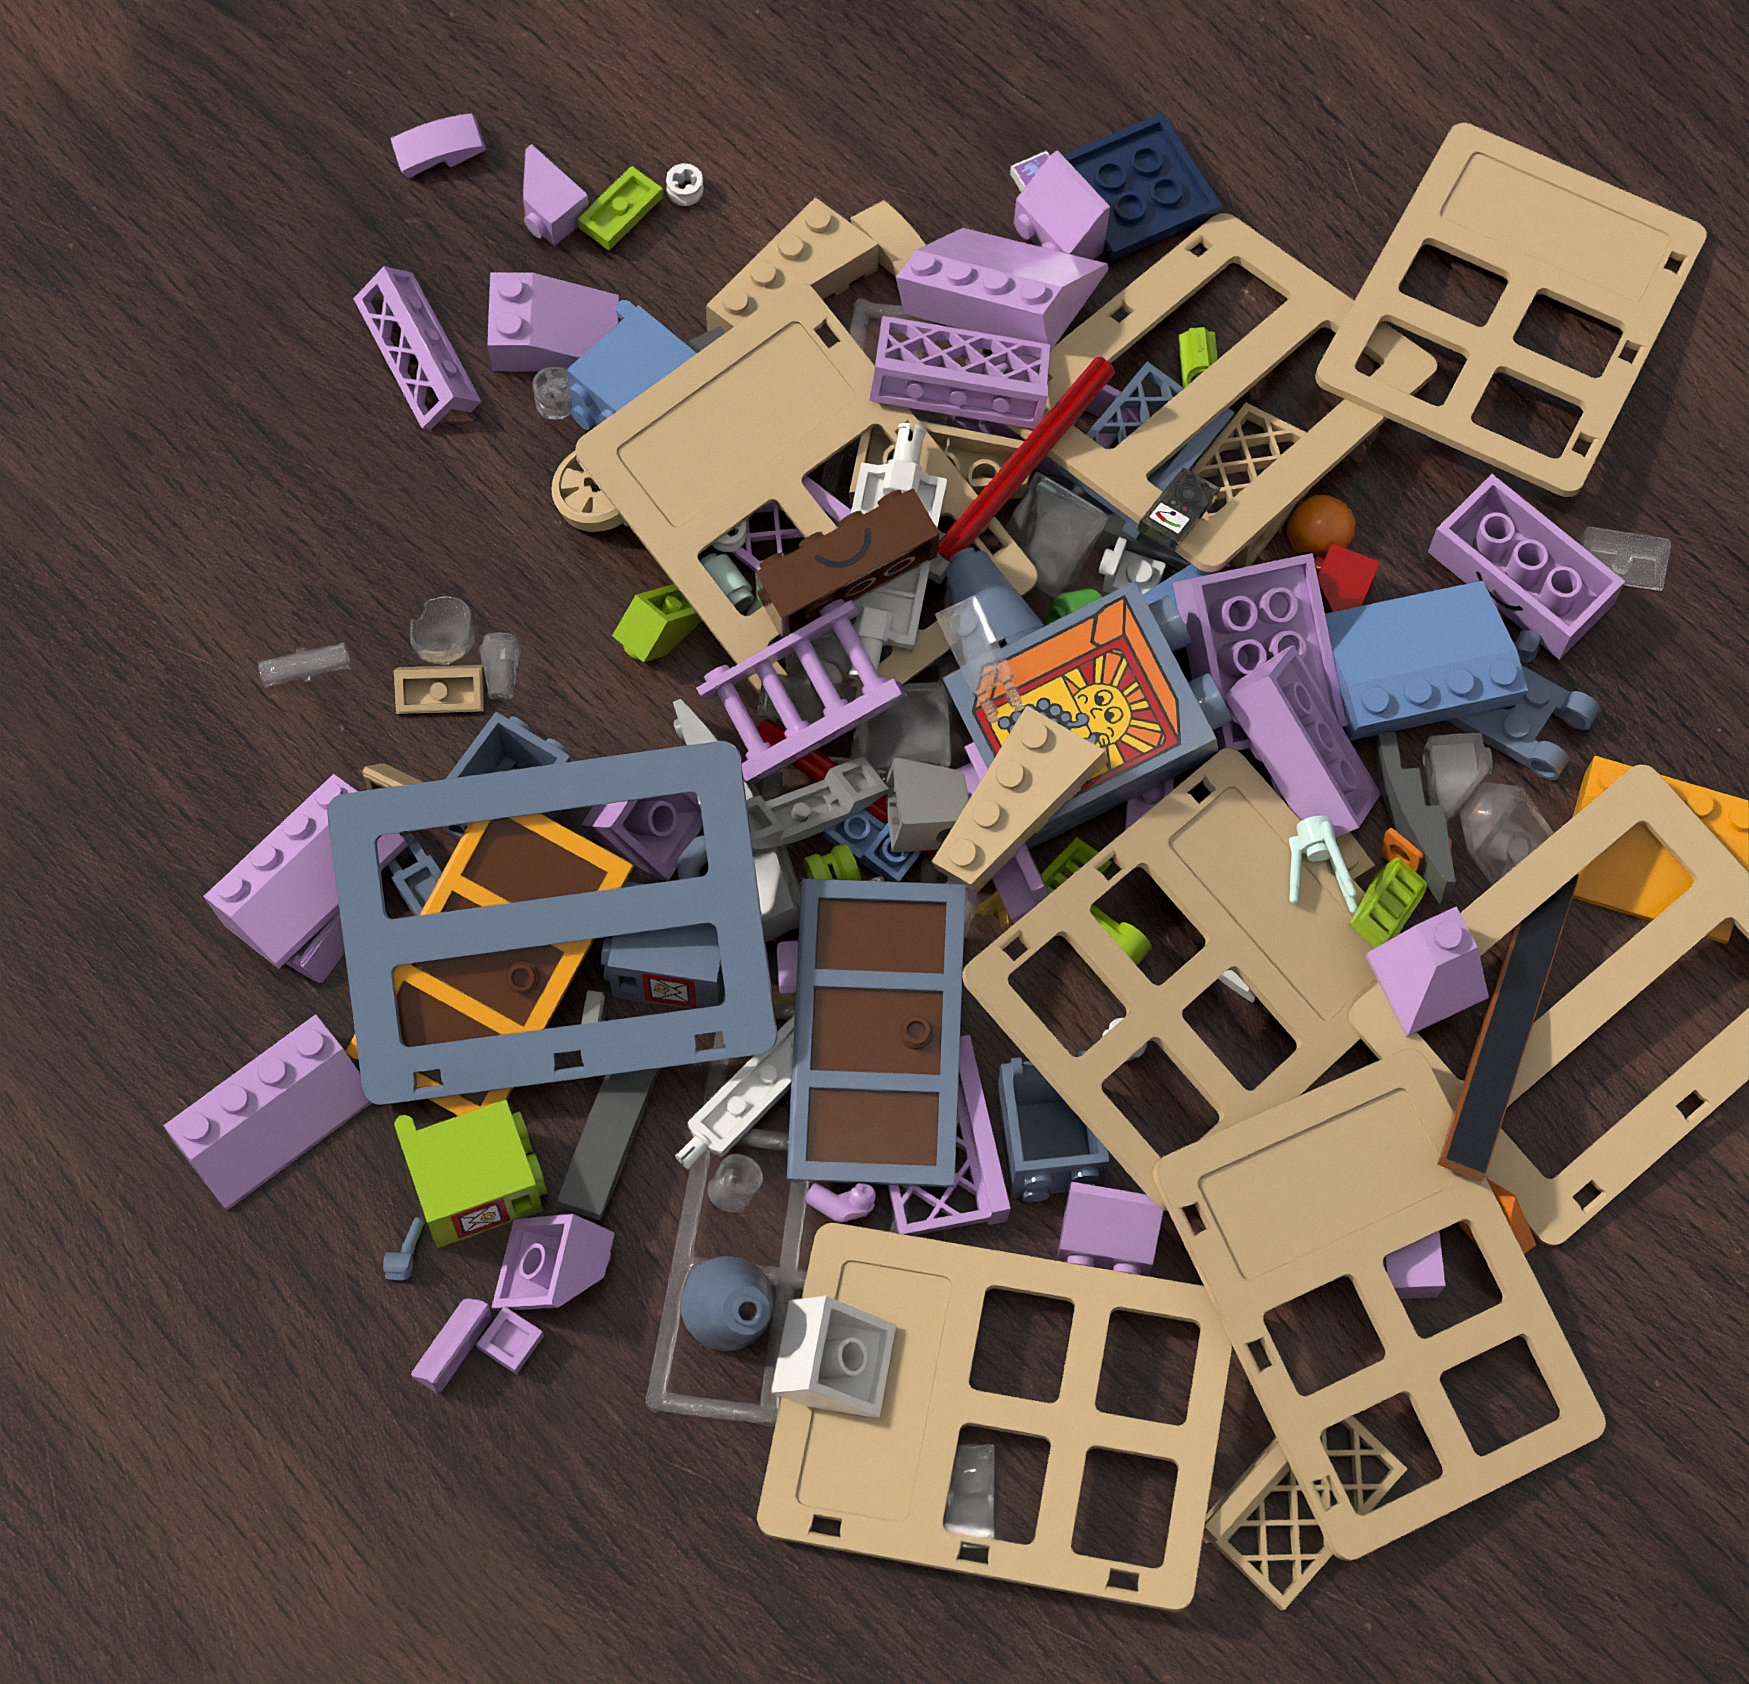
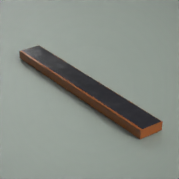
(1504, 1037)

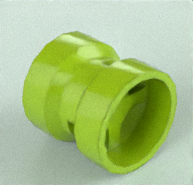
(833, 866)

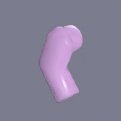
(844, 1206)

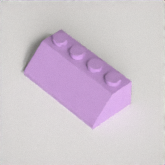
(1302, 743)
(288, 880)
(269, 1112)

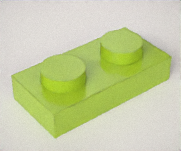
(620, 208)

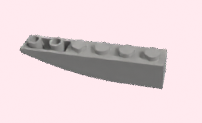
(774, 870)

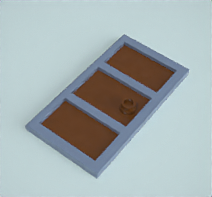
(877, 1033)

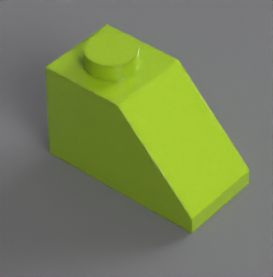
(656, 623)

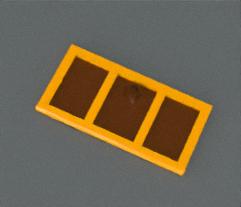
(509, 988)

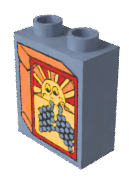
(1114, 684)

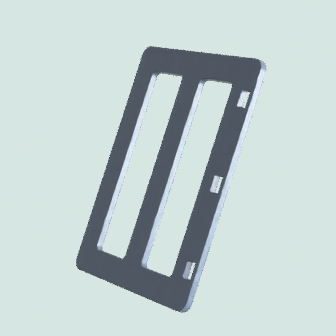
(721, 897)

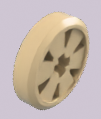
(577, 500)

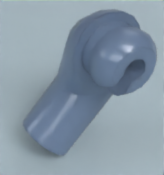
(692, 859)

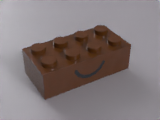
(848, 561)

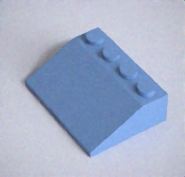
(1423, 660)

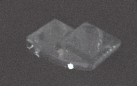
(971, 1492)

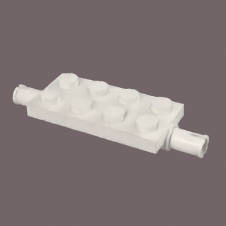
(894, 610)

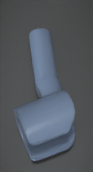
(1527, 645)
(400, 1264)

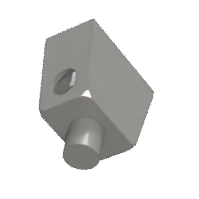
(922, 804)

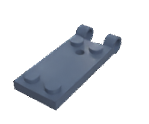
(1517, 729)

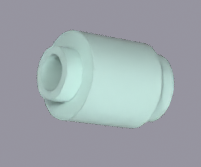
(729, 580)

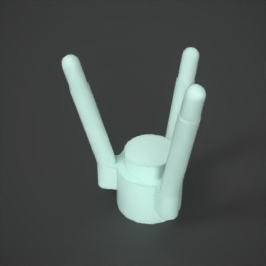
(1319, 843)

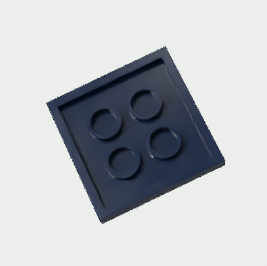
(1146, 183)

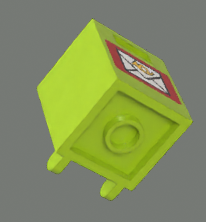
(472, 1171)

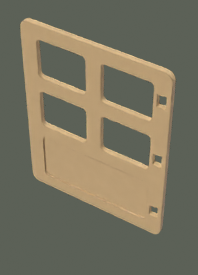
(1547, 236)
(744, 432)
(1231, 878)
(1326, 1196)
(895, 1470)

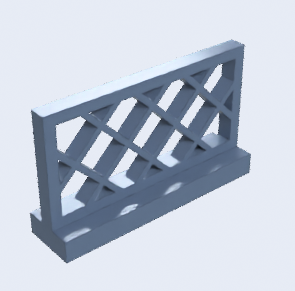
(1185, 457)

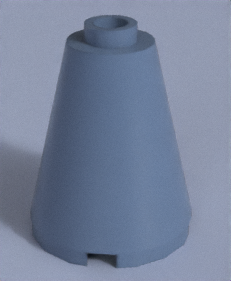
(1003, 606)
(727, 1303)

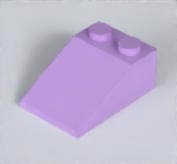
(544, 321)

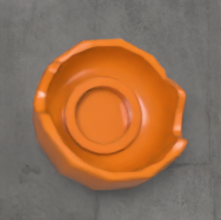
(1320, 523)

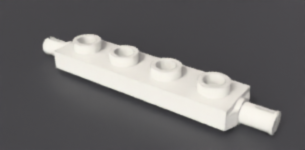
(741, 1100)

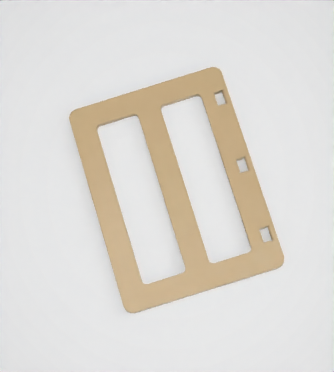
(1312, 304)
(1713, 1073)

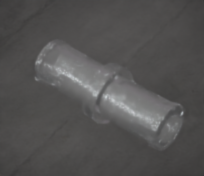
(304, 664)

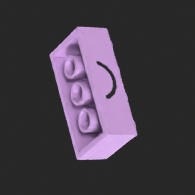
(1527, 565)

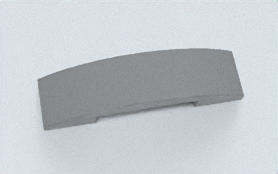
(815, 807)

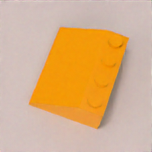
(1637, 871)

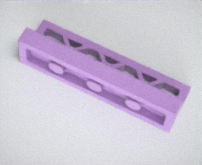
(428, 342)
(1019, 879)

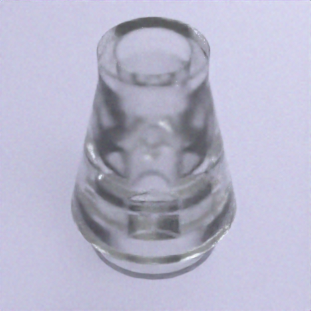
(500, 662)

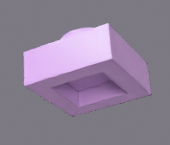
(510, 1340)

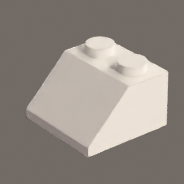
(833, 1357)

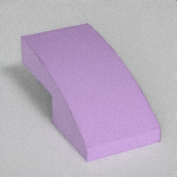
(441, 140)

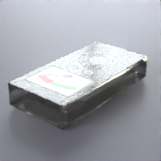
(1178, 509)

